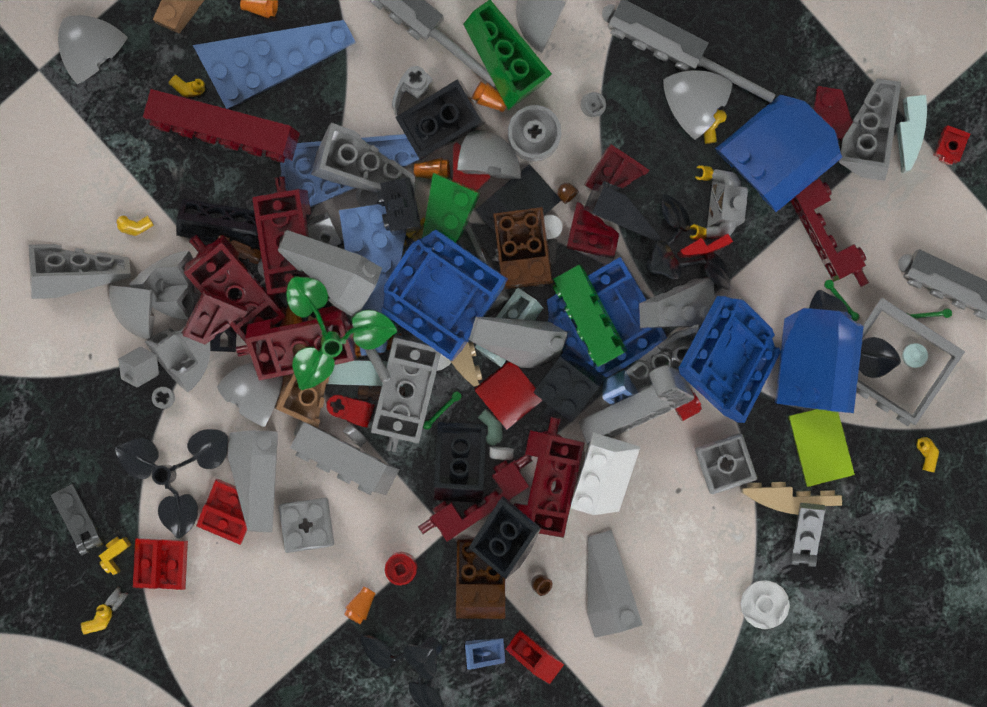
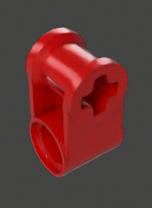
(355, 410)

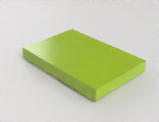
(821, 446)

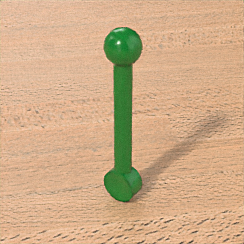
(829, 284)
(946, 313)
(456, 396)

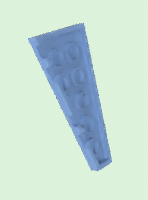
(260, 61)
(299, 176)
(367, 236)

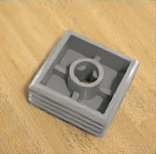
(739, 472)
(293, 515)

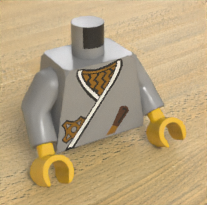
(726, 206)

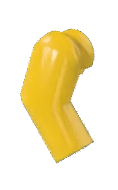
(187, 89)
(710, 134)
(132, 227)
(930, 453)
(100, 620)

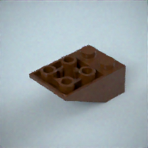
(523, 248)
(478, 586)

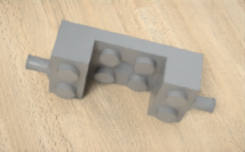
(402, 416)

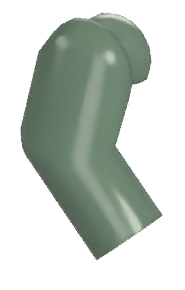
(494, 427)

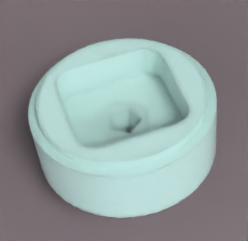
(915, 355)

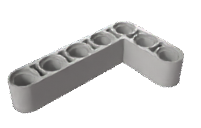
(667, 393)

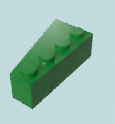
(505, 54)
(449, 207)
(590, 315)

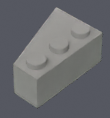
(679, 307)

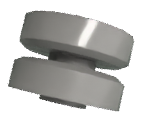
(539, 119)

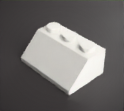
(604, 475)

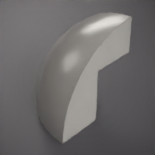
(538, 20)
(86, 44)
(695, 98)
(488, 154)
(171, 287)
(133, 309)
(180, 356)
(249, 394)

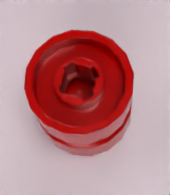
(401, 568)

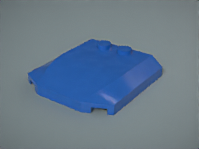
(782, 149)
(440, 292)
(621, 300)
(731, 357)
(819, 360)

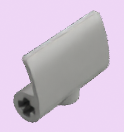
(414, 82)

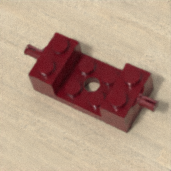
(273, 217)
(836, 263)
(219, 270)
(273, 347)
(558, 462)
(450, 521)

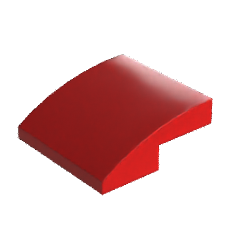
(699, 247)
(508, 394)
(223, 513)
(160, 564)

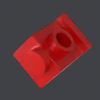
(942, 150)
(689, 409)

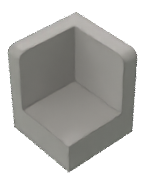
(138, 366)

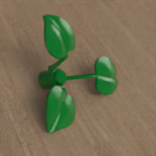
(315, 366)

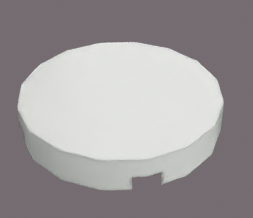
(765, 604)

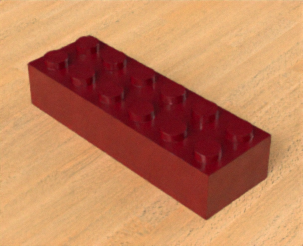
(222, 125)

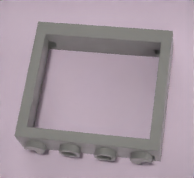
(928, 334)

